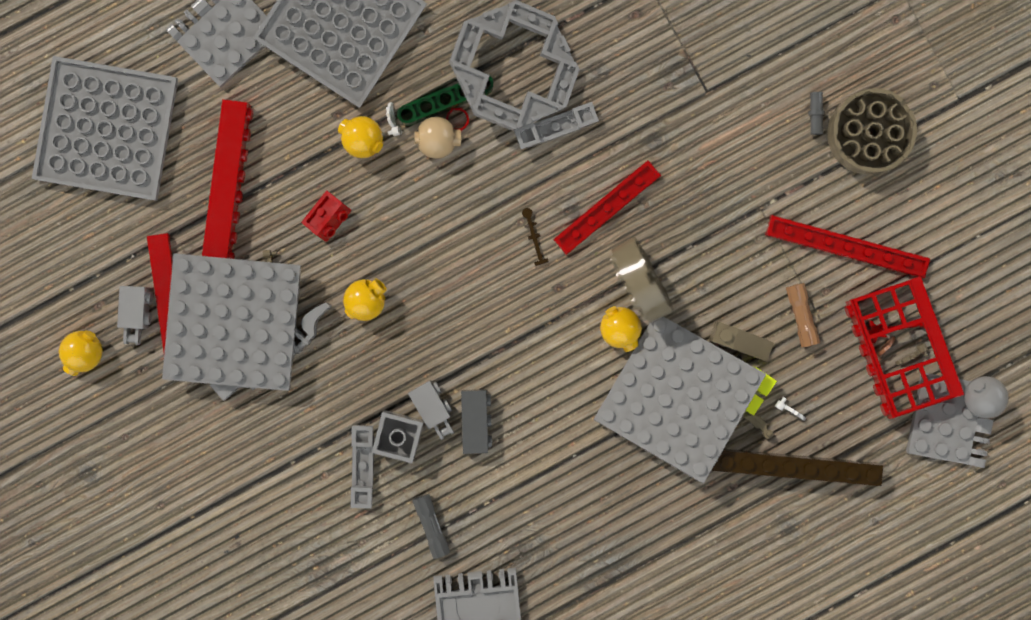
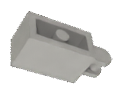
(134, 312)
(432, 407)

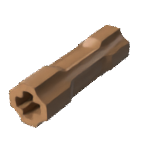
(806, 329)

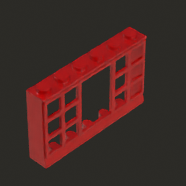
(934, 335)

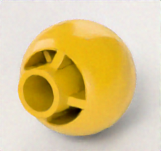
(361, 136)
(364, 299)
(621, 328)
(80, 352)

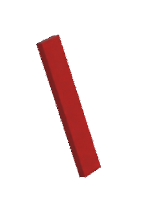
(607, 207)
(161, 267)

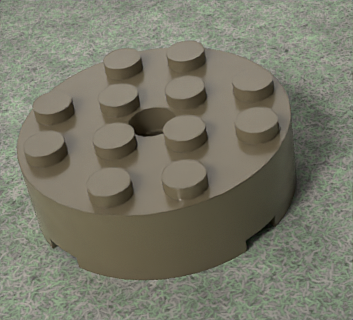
(893, 127)
(641, 280)

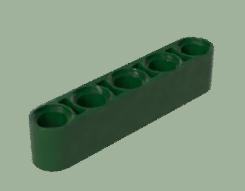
(437, 106)

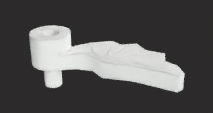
(395, 130)
(780, 405)

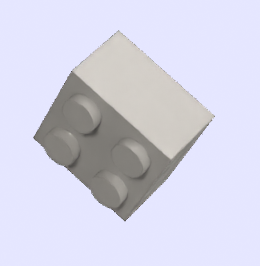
(398, 436)

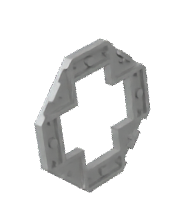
(474, 81)

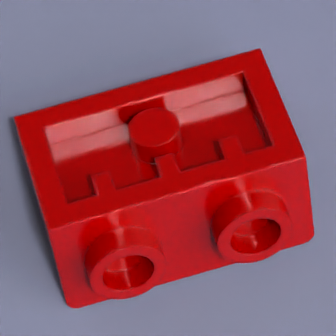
(326, 216)

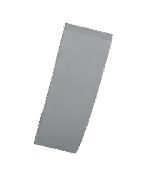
(556, 126)
(362, 466)

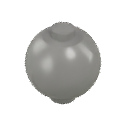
(986, 397)

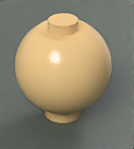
(437, 137)

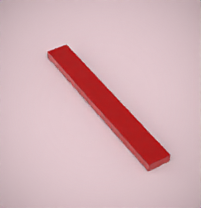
(847, 246)

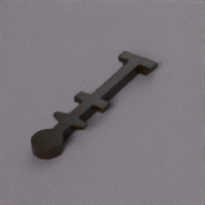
(527, 213)

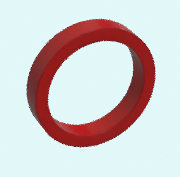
(462, 110)

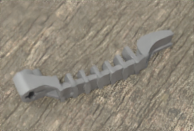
(309, 325)

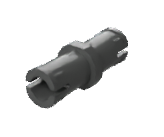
(816, 113)

